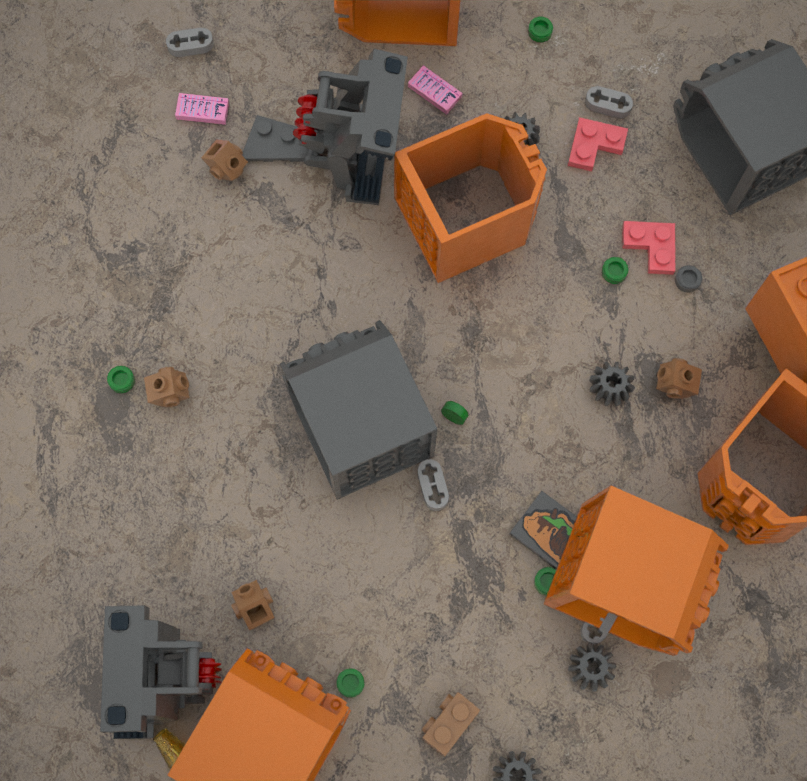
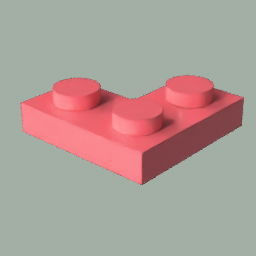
(592, 137)
(657, 239)

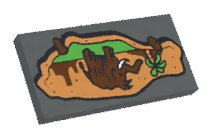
(545, 529)

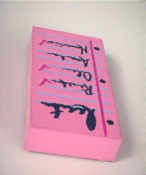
(435, 90)
(202, 108)

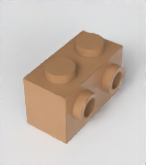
(450, 725)

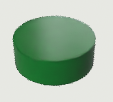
(540, 29)
(615, 270)
(121, 379)
(454, 412)
(543, 579)
(350, 683)

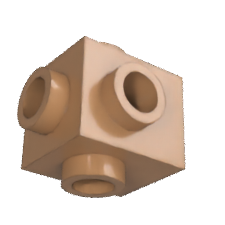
(224, 160)
(678, 379)
(167, 387)
(252, 604)

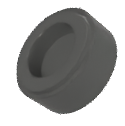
(688, 278)

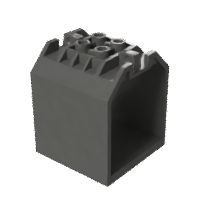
(748, 123)
(360, 408)

